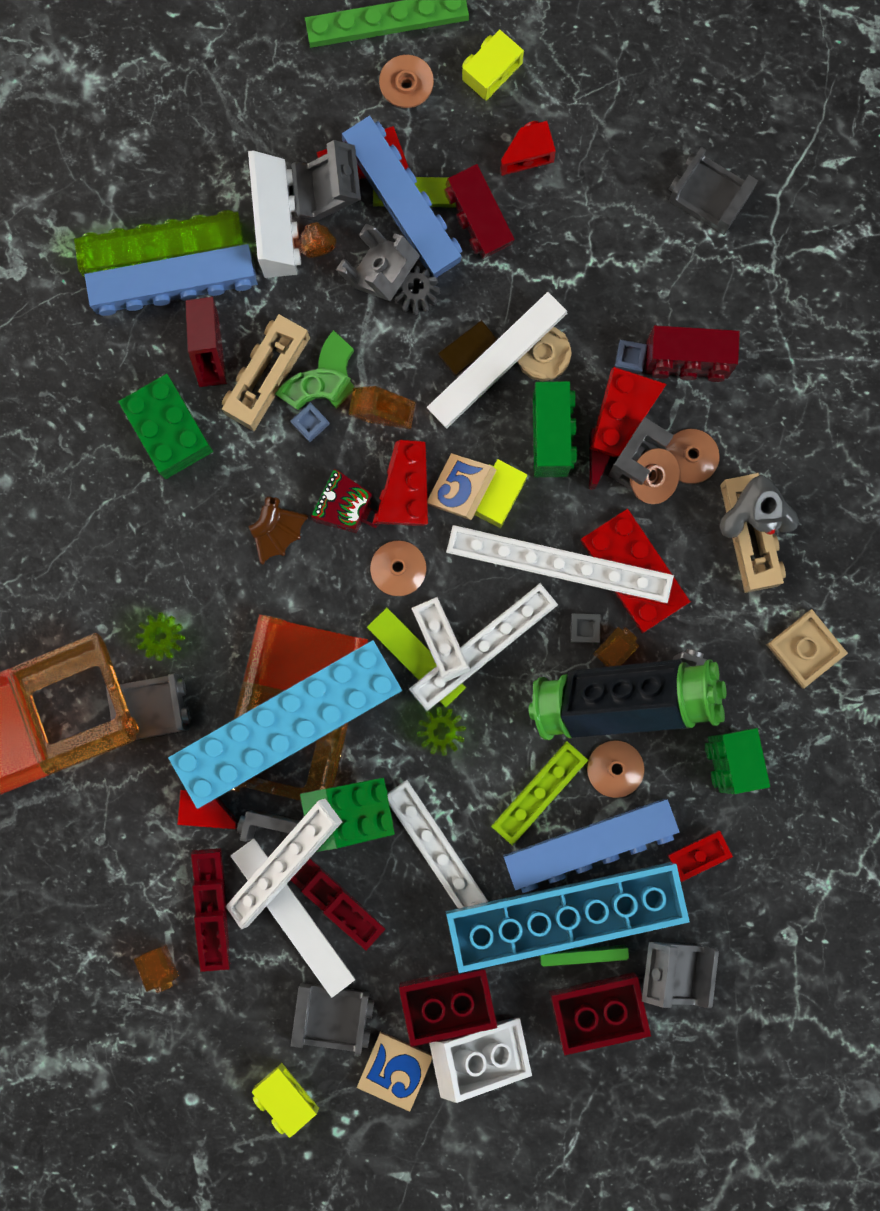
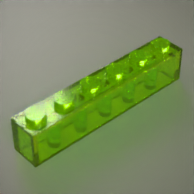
(158, 242)

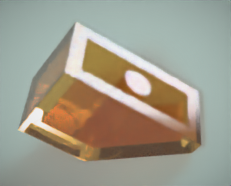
(381, 407)

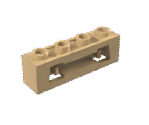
(247, 378)
(767, 545)

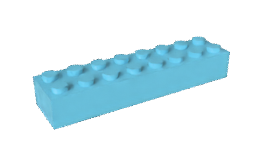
(284, 724)
(567, 917)

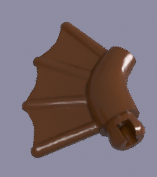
(275, 529)

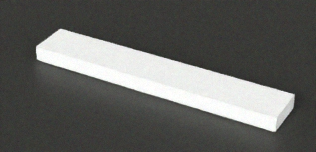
(497, 360)
(487, 644)
(434, 846)
(283, 863)
(298, 926)

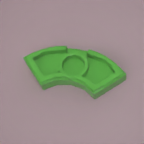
(335, 356)
(312, 385)

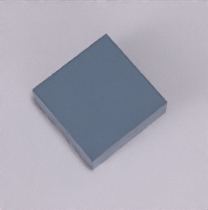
(630, 356)
(309, 422)

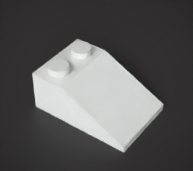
(480, 1061)

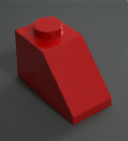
(529, 148)
(212, 814)

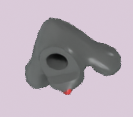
(762, 507)

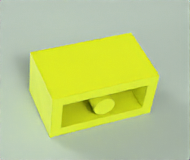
(492, 64)
(501, 494)
(284, 1101)

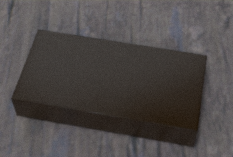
(467, 348)

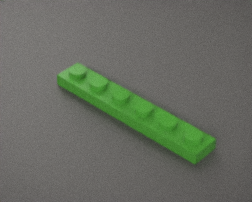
(383, 20)

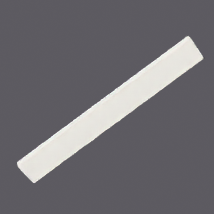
(560, 564)

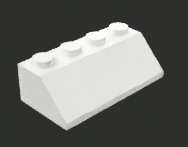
(273, 215)

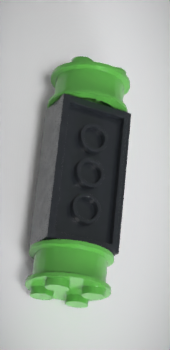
(628, 699)

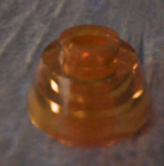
(316, 240)

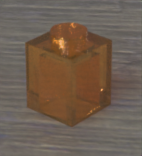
(617, 647)
(156, 969)

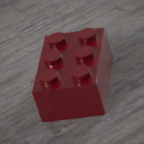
(692, 353)
(447, 1006)
(600, 1013)

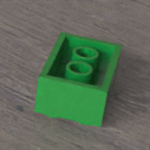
(165, 426)
(553, 429)
(737, 761)
(360, 807)

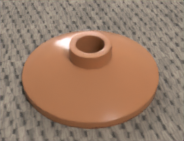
(406, 70)
(699, 469)
(663, 478)
(401, 582)
(600, 769)

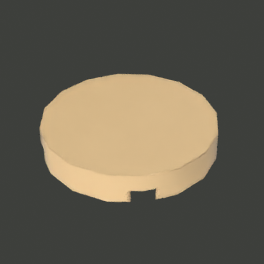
(547, 357)

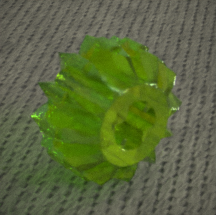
(154, 628)
(433, 725)

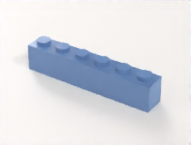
(402, 198)
(171, 280)
(591, 844)

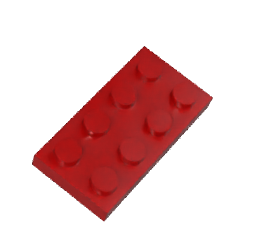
(626, 543)

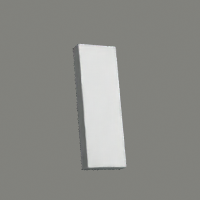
(440, 639)

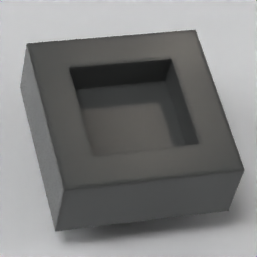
(585, 628)

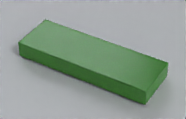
(585, 955)

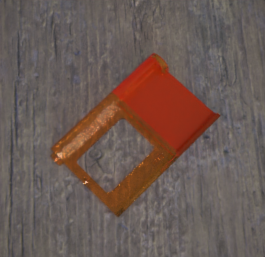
(279, 659)
(23, 743)

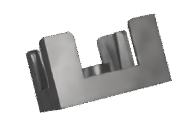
(383, 265)
(645, 437)

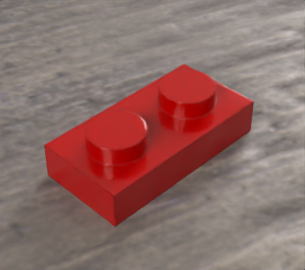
(700, 855)

